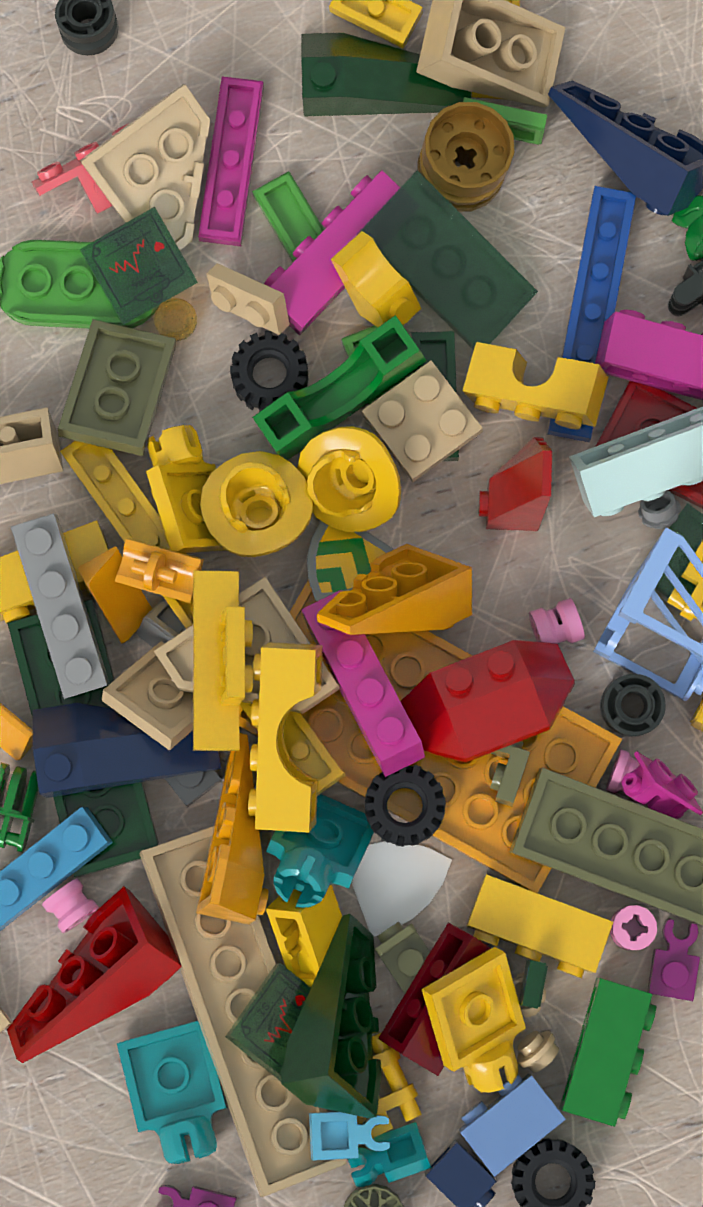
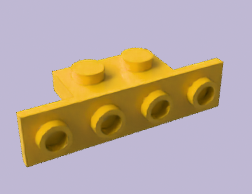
(219, 660)

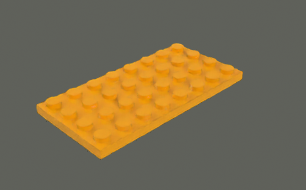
(471, 817)

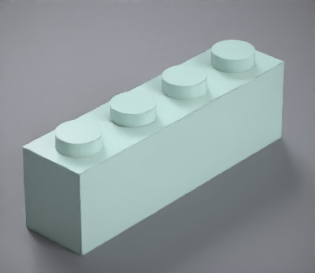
(641, 464)

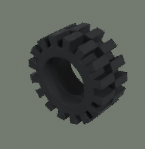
(261, 348)
(412, 832)
(549, 1152)

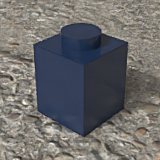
(461, 1177)

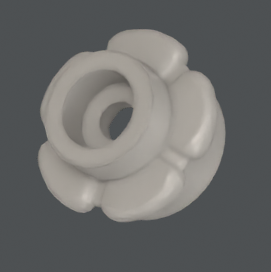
(660, 512)

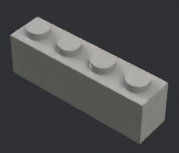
(60, 605)

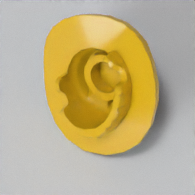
(350, 479)
(256, 504)

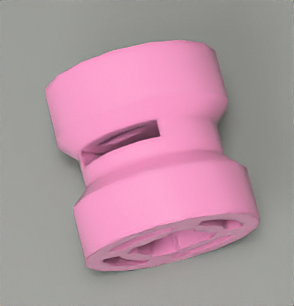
(557, 623)

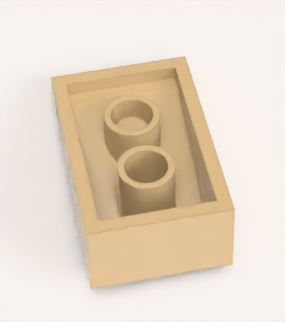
(491, 49)

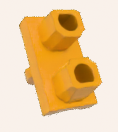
(158, 570)

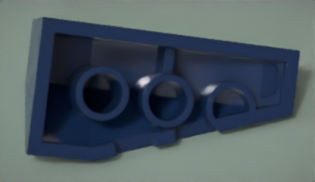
(648, 160)
(98, 748)

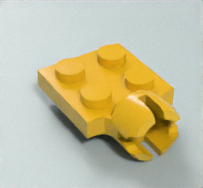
(177, 488)
(477, 1019)

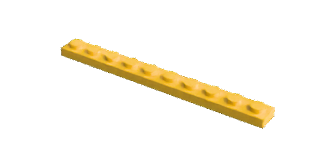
(138, 520)

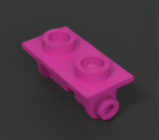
(660, 789)

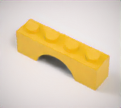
(283, 793)

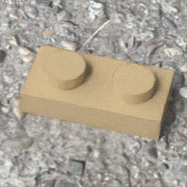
(248, 299)

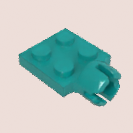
(323, 855)
(174, 1089)

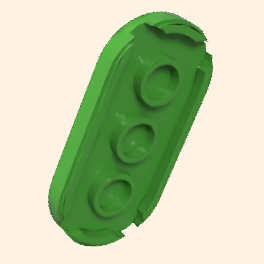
(54, 287)

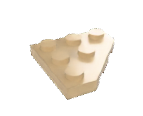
(156, 163)
(270, 624)

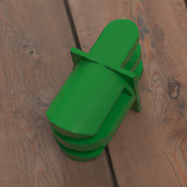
(12, 805)

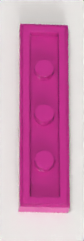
(231, 161)

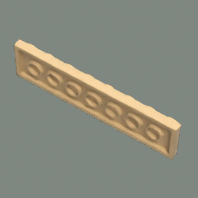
(222, 972)

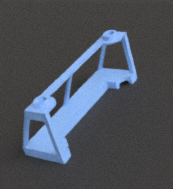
(631, 610)

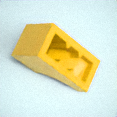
(373, 282)
(304, 932)

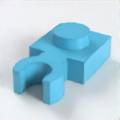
(338, 1135)

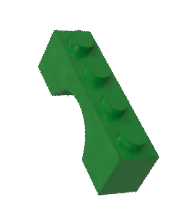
(372, 368)

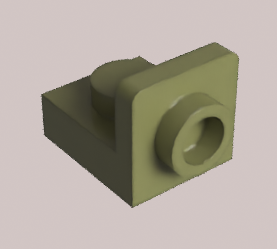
(508, 777)
(402, 953)

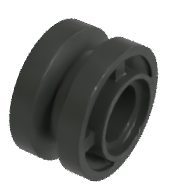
(88, 37)
(653, 705)

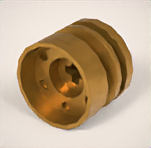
(470, 135)

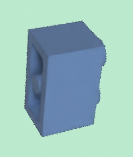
(510, 1123)

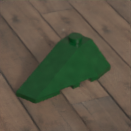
(366, 78)
(331, 1043)

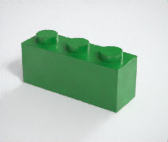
(608, 1052)

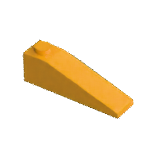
(403, 594)
(234, 860)

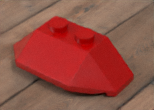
(490, 699)

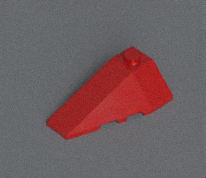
(519, 490)
(110, 969)

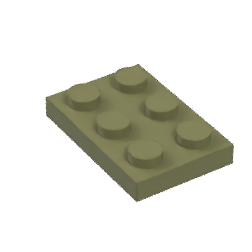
(117, 387)

